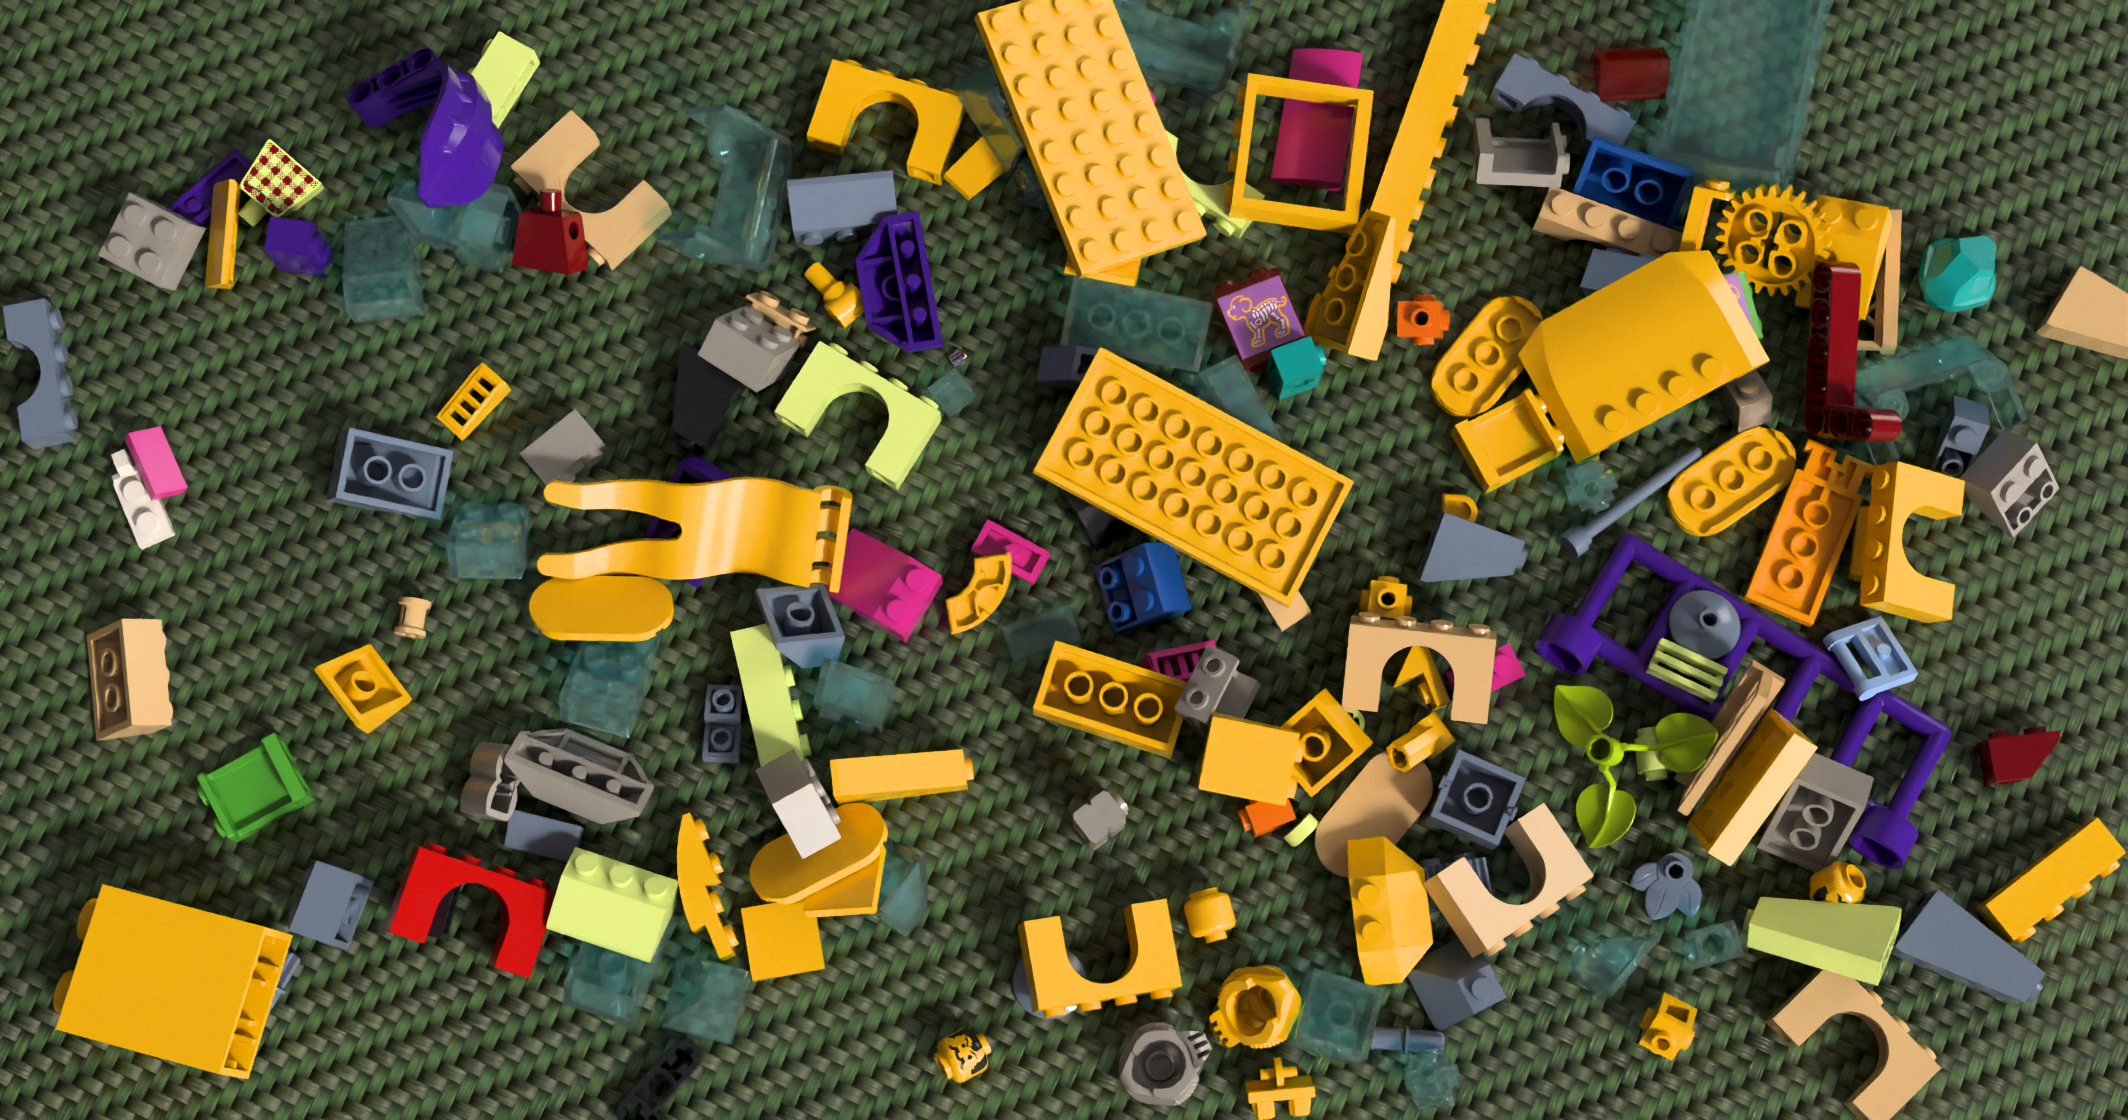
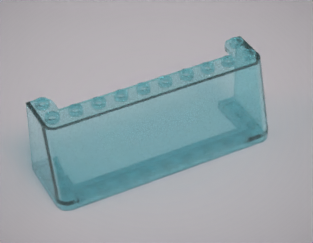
(1742, 90)

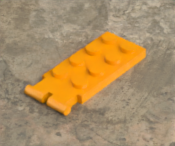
(1808, 534)

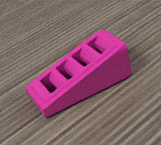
(1151, 660)

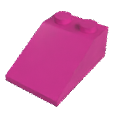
(885, 585)

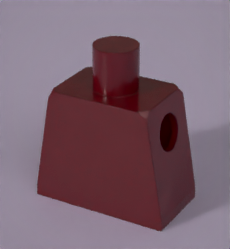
(550, 237)

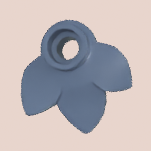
(1667, 892)

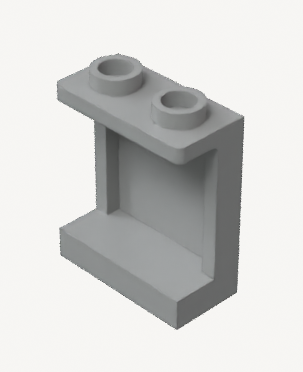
(1519, 159)
(1215, 688)

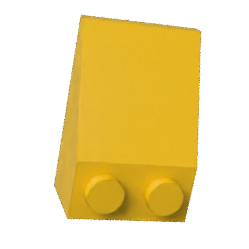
(1858, 237)

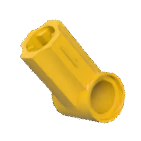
(1421, 742)

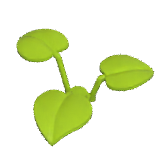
(1581, 716)

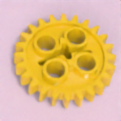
(1743, 228)

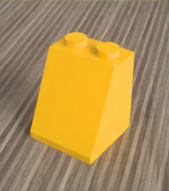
(1250, 759)

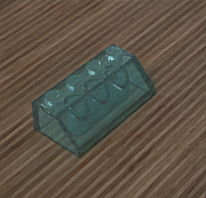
(1137, 323)

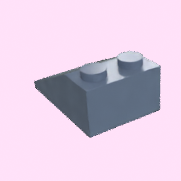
(389, 474)

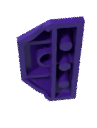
(899, 284)

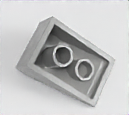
(1816, 813)

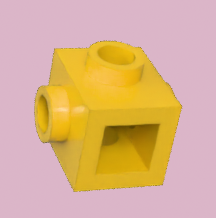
(1389, 588)
(1668, 1026)

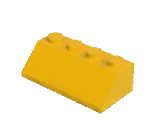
(1110, 699)

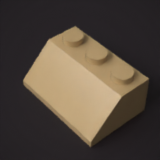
(129, 678)

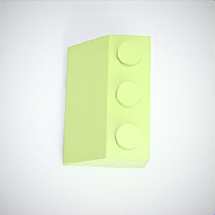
(612, 904)

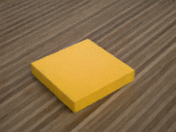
(850, 895)
(781, 940)

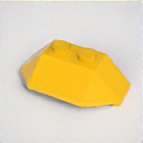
(1387, 909)

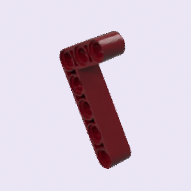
(1833, 361)

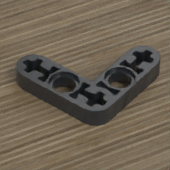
(643, 1095)

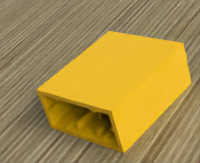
(171, 981)

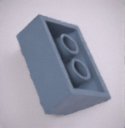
(840, 205)

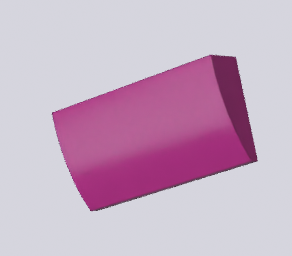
(1315, 134)

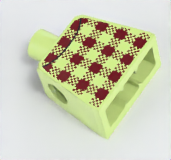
(276, 185)

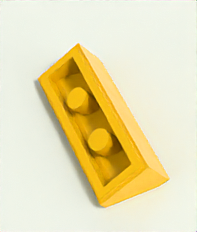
(223, 234)

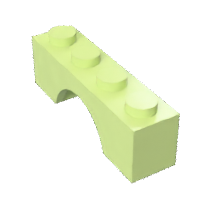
(1210, 201)

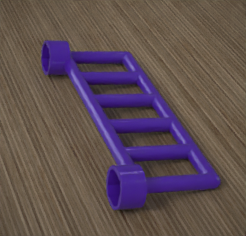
(1572, 643)

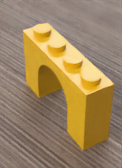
(852, 89)
(1887, 577)
(1056, 985)

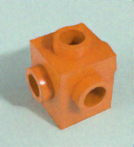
(1409, 319)

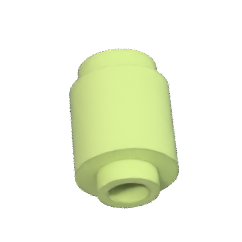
(1649, 762)

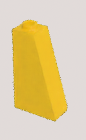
(899, 776)

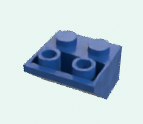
(1142, 587)

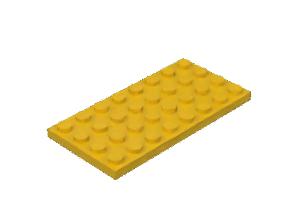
(1090, 130)
(1193, 477)

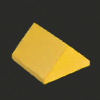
(364, 687)

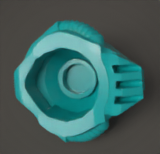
(1958, 273)

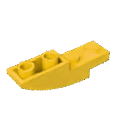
(696, 874)

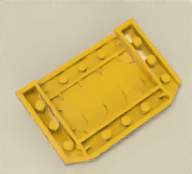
(1640, 350)

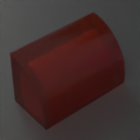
(1631, 74)

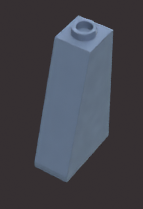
(1963, 949)

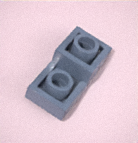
(723, 724)

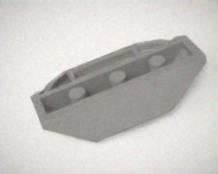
(579, 774)

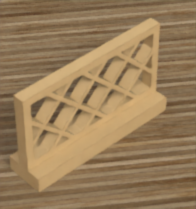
(1886, 295)
(1733, 724)

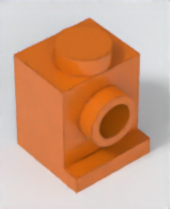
(1265, 817)

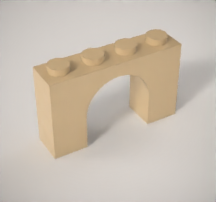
(608, 234)
(1466, 649)
(1553, 871)
(1902, 1062)

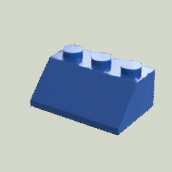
(1633, 182)

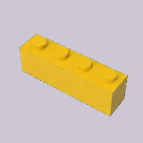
(2051, 881)

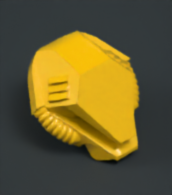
(1255, 1008)

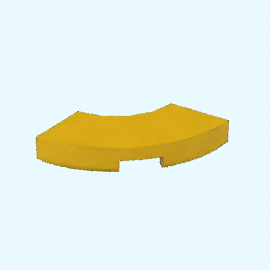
(982, 594)

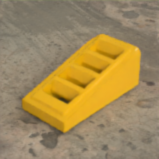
(473, 382)

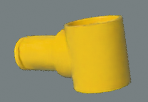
(841, 300)

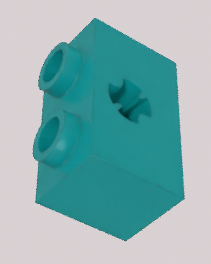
(1295, 367)

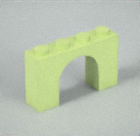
(831, 374)

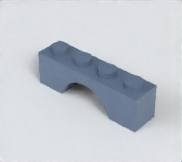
(1529, 86)
(47, 414)

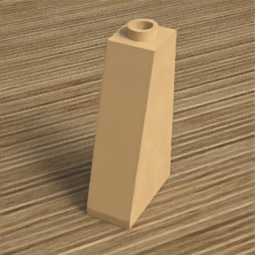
(2089, 315)

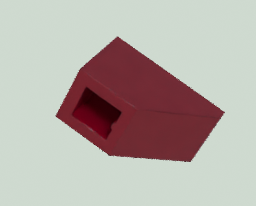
(2015, 758)

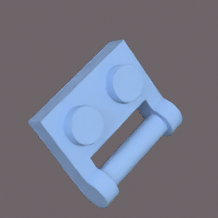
(1878, 650)

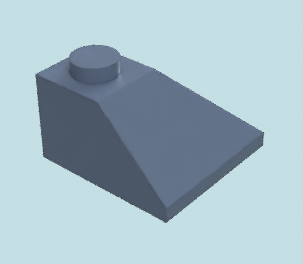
(802, 623)
(1454, 984)

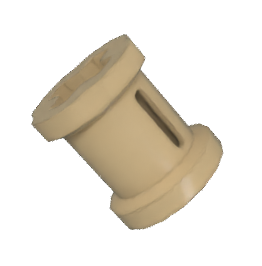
(412, 617)

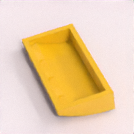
(1751, 787)

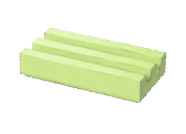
(1692, 658)

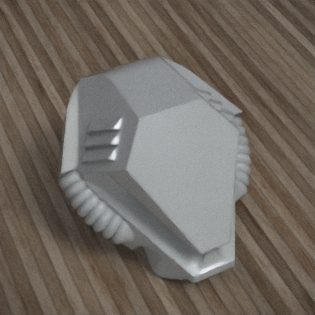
(1162, 1063)

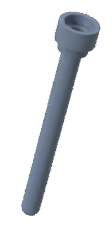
(1578, 539)

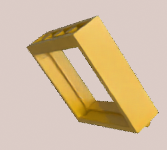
(1291, 214)

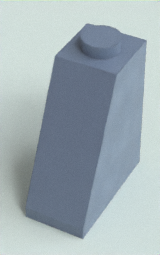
(1468, 551)

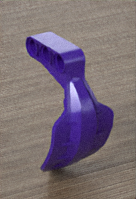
(459, 140)

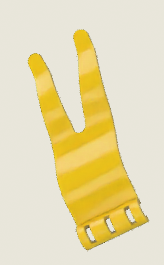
(725, 527)

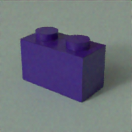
(297, 246)

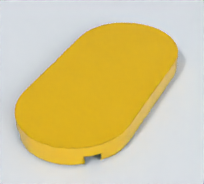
(1484, 357)
(1731, 481)
(601, 608)
(785, 877)

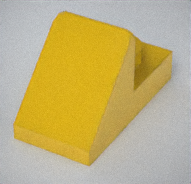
(1420, 665)

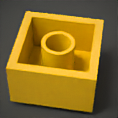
(1330, 741)

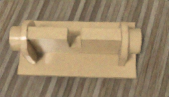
(793, 320)

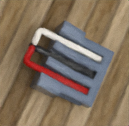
(957, 358)

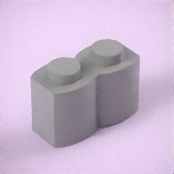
(492, 784)

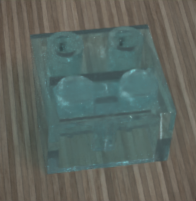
(489, 540)

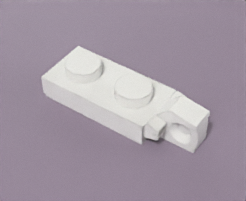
(146, 517)

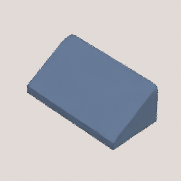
(542, 835)

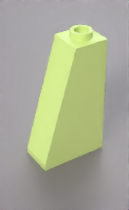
(1826, 935)

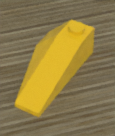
(1355, 303)

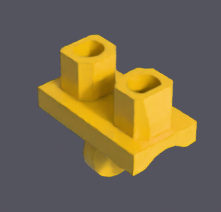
(1278, 1085)

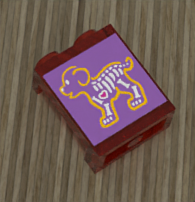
(1257, 316)

